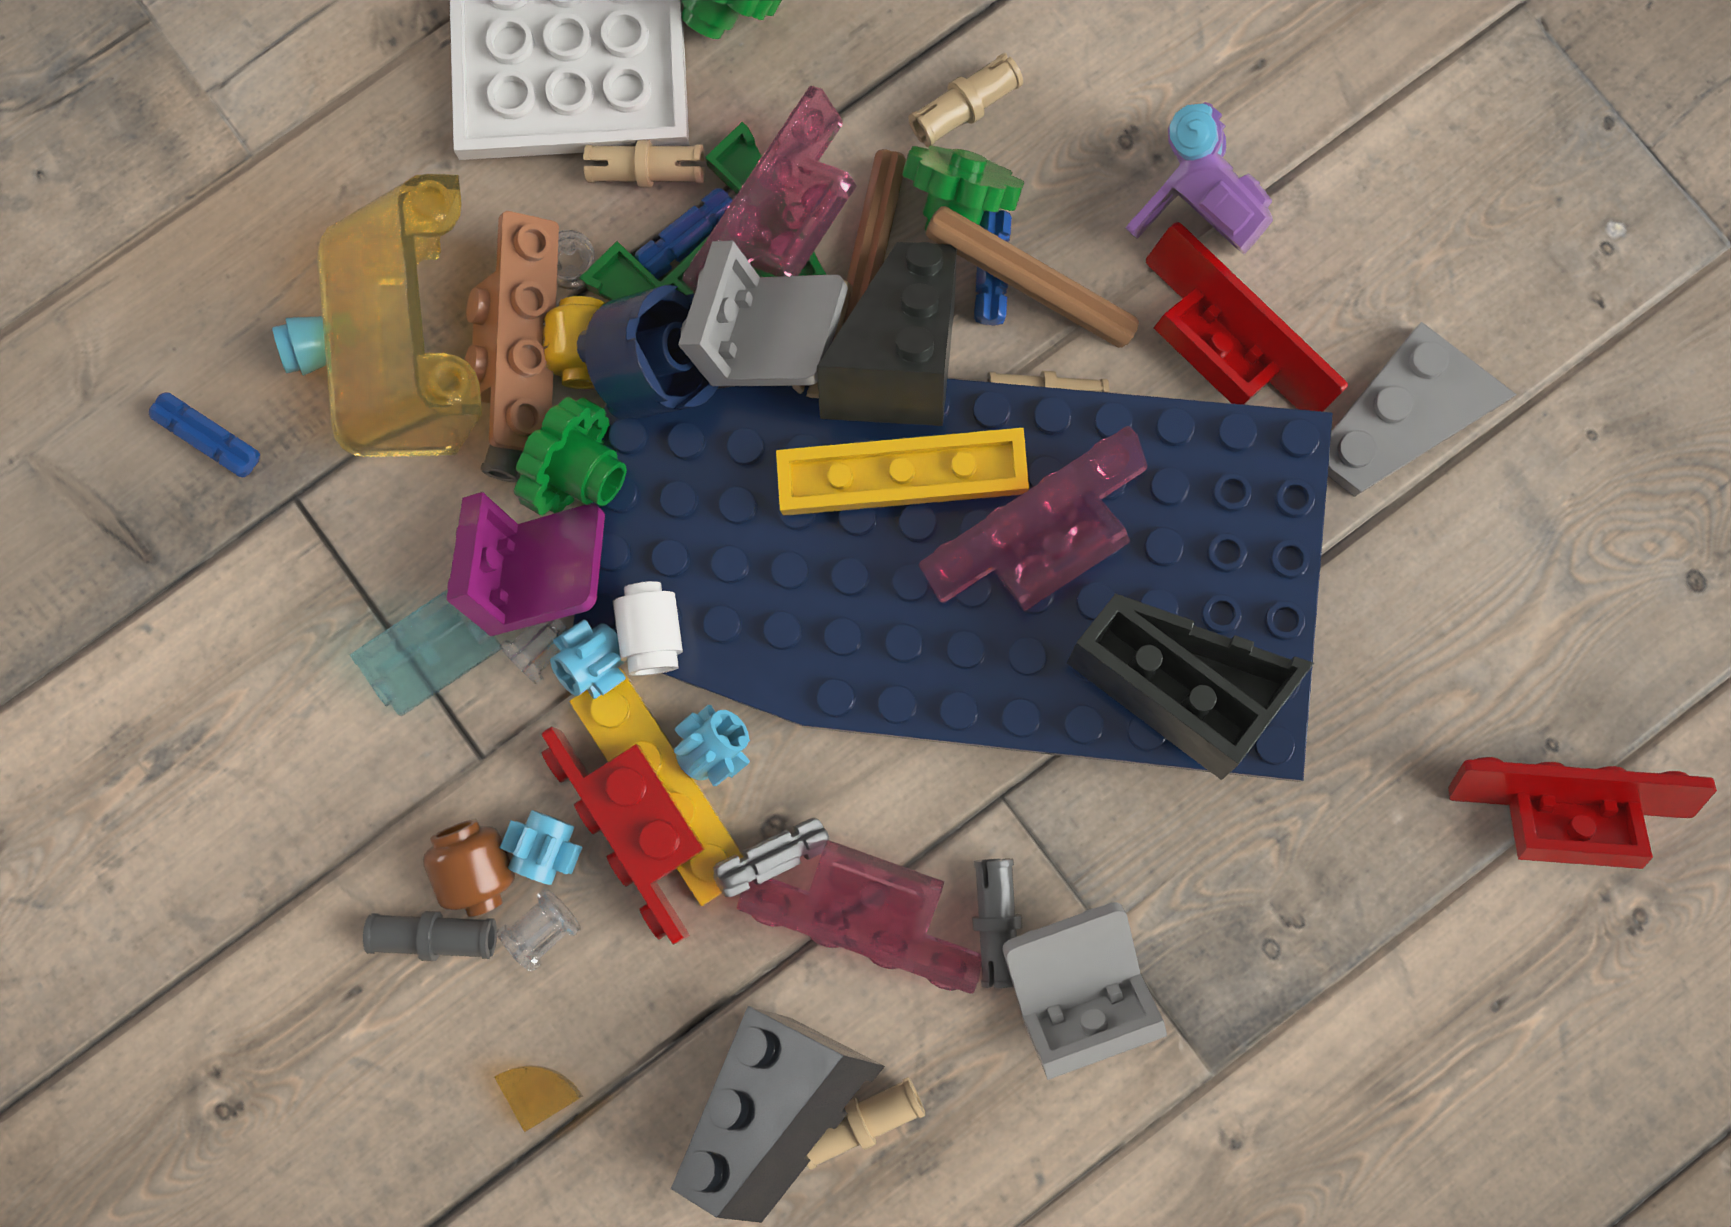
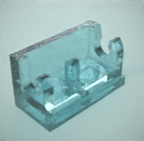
(423, 654)

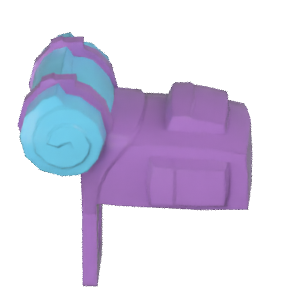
(1208, 182)

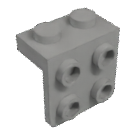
(759, 327)
(1082, 990)

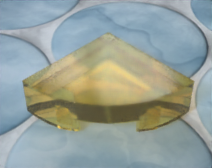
(536, 1093)

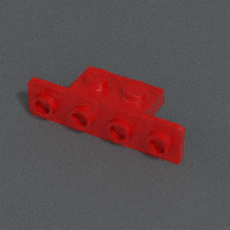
(1232, 332)
(1578, 811)
(636, 818)

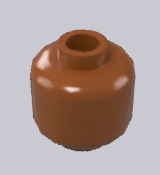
(468, 868)

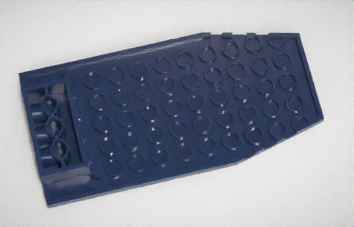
(842, 629)

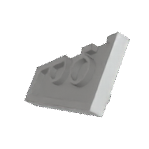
(1409, 408)

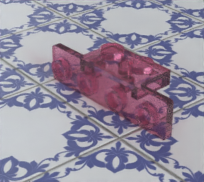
(787, 196)
(1047, 531)
(870, 911)

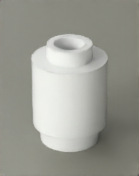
(648, 629)

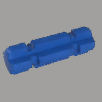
(684, 234)
(990, 300)
(204, 434)

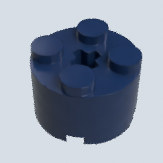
(637, 356)

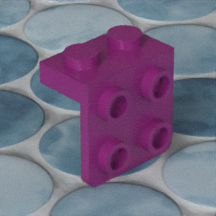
(526, 571)

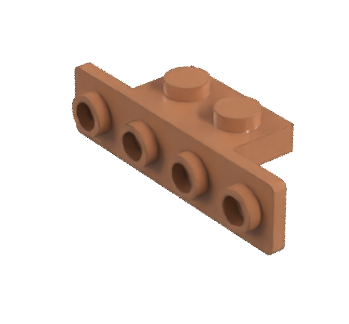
(509, 328)

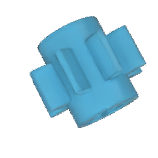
(588, 659)
(712, 745)
(541, 847)

